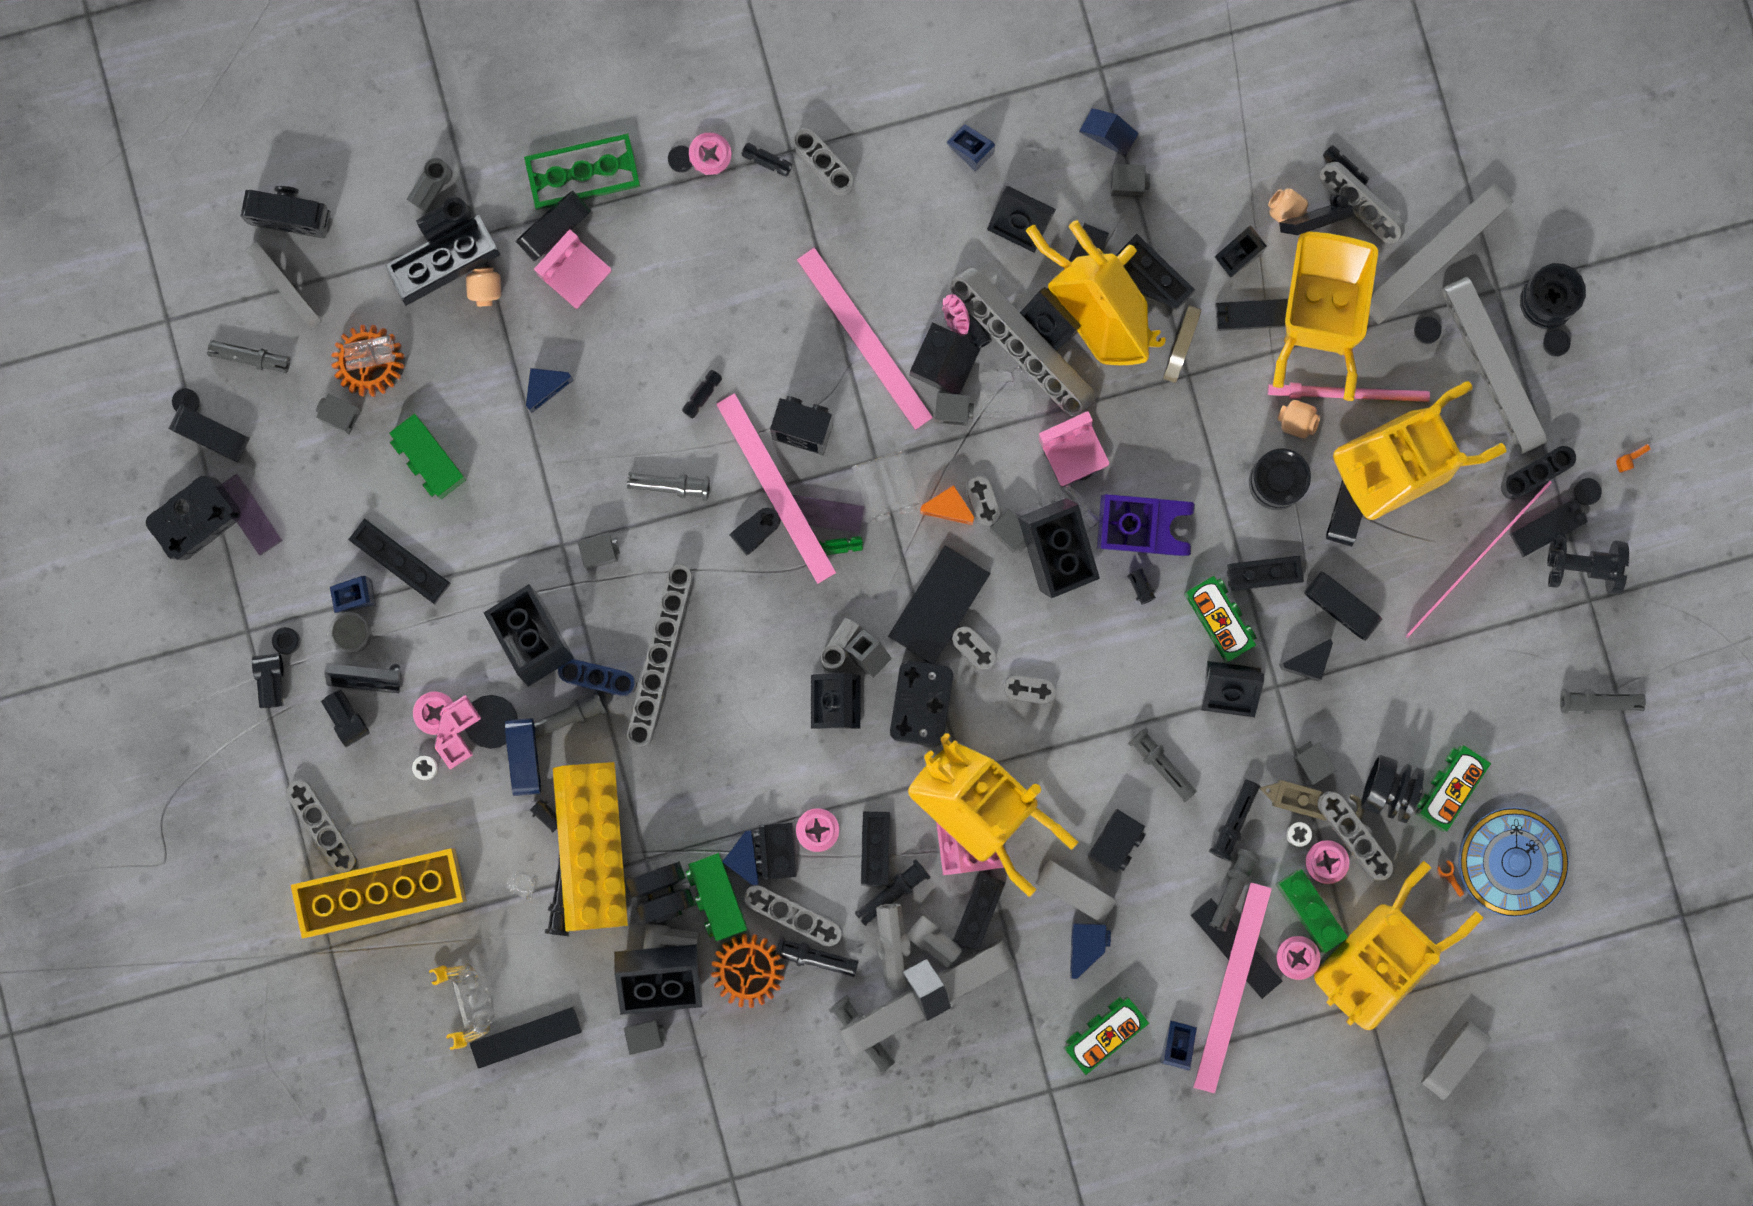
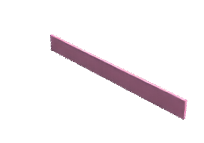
(864, 338)
(776, 488)
(1478, 559)
(1232, 987)

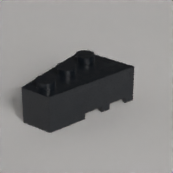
(1155, 276)

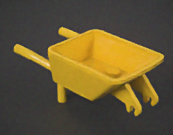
(1329, 299)
(1102, 300)
(1404, 458)
(979, 803)
(1383, 960)

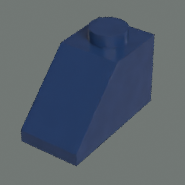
(1087, 946)

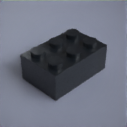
(802, 425)
(1059, 548)
(528, 635)
(658, 979)

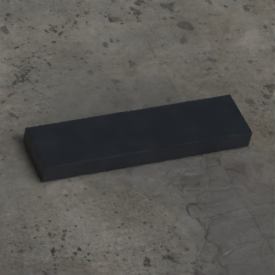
(399, 561)
(1260, 975)
(525, 1037)

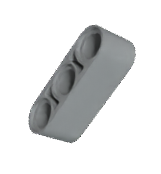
(818, 150)
(1075, 892)
(1456, 1060)

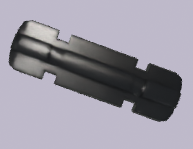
(1332, 155)
(766, 159)
(702, 394)

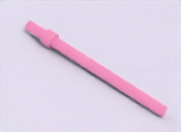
(1296, 391)

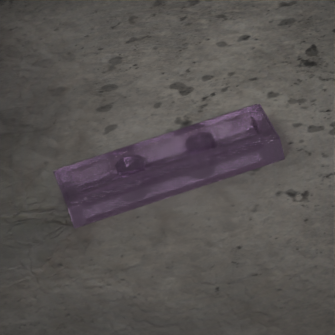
(831, 514)
(253, 519)

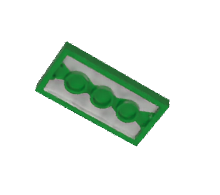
(585, 168)

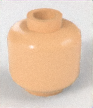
(1287, 205)
(483, 286)
(1299, 419)

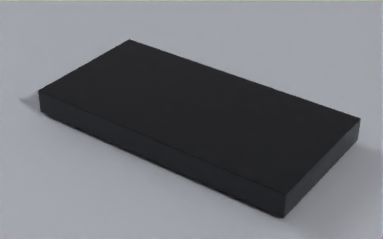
(442, 260)
(939, 605)

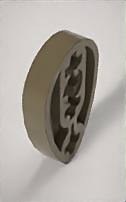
(1182, 343)

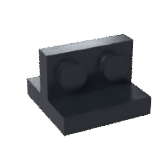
(1016, 214)
(1050, 319)
(1232, 689)
(836, 701)

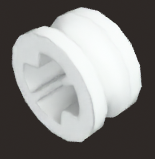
(419, 774)
(1307, 836)

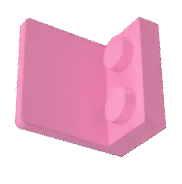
(572, 270)
(1073, 449)
(957, 859)

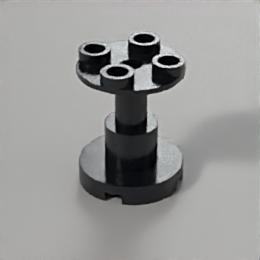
(1597, 565)

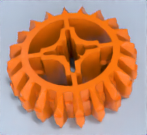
(366, 373)
(752, 947)

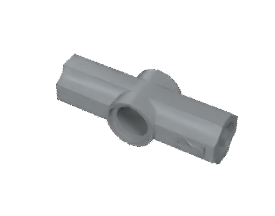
(892, 945)

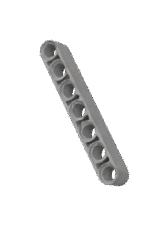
(1438, 252)
(1023, 342)
(1494, 365)
(659, 642)
(904, 1008)

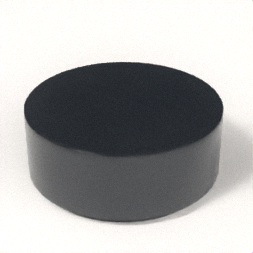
(286, 641)

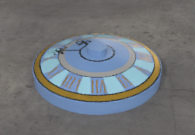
(1513, 862)

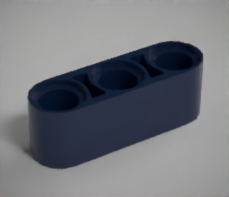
(610, 678)
(523, 757)

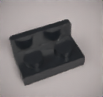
(776, 851)

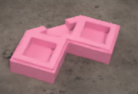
(454, 720)

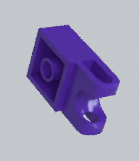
(1150, 525)

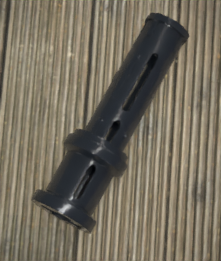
(1230, 832)
(902, 885)
(557, 920)
(804, 955)

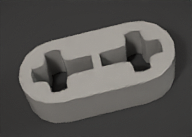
(989, 499)
(969, 653)
(1030, 683)

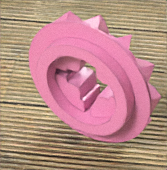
(708, 142)
(956, 314)
(422, 713)
(825, 820)
(1338, 868)
(1311, 956)

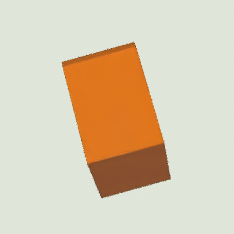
(948, 506)

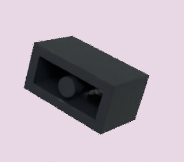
(1117, 841)

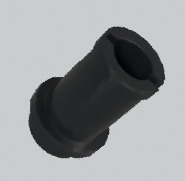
(978, 333)
(1141, 586)
(545, 814)

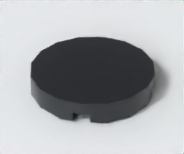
(490, 729)

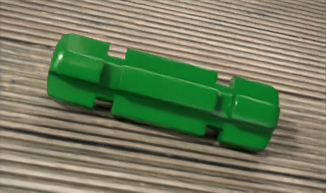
(842, 545)

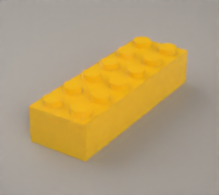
(590, 846)
(378, 893)

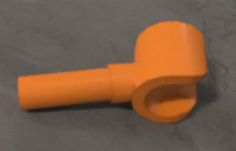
(1625, 462)
(1451, 878)

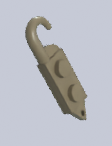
(1305, 800)

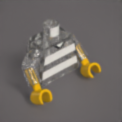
(472, 1000)

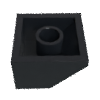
(944, 360)

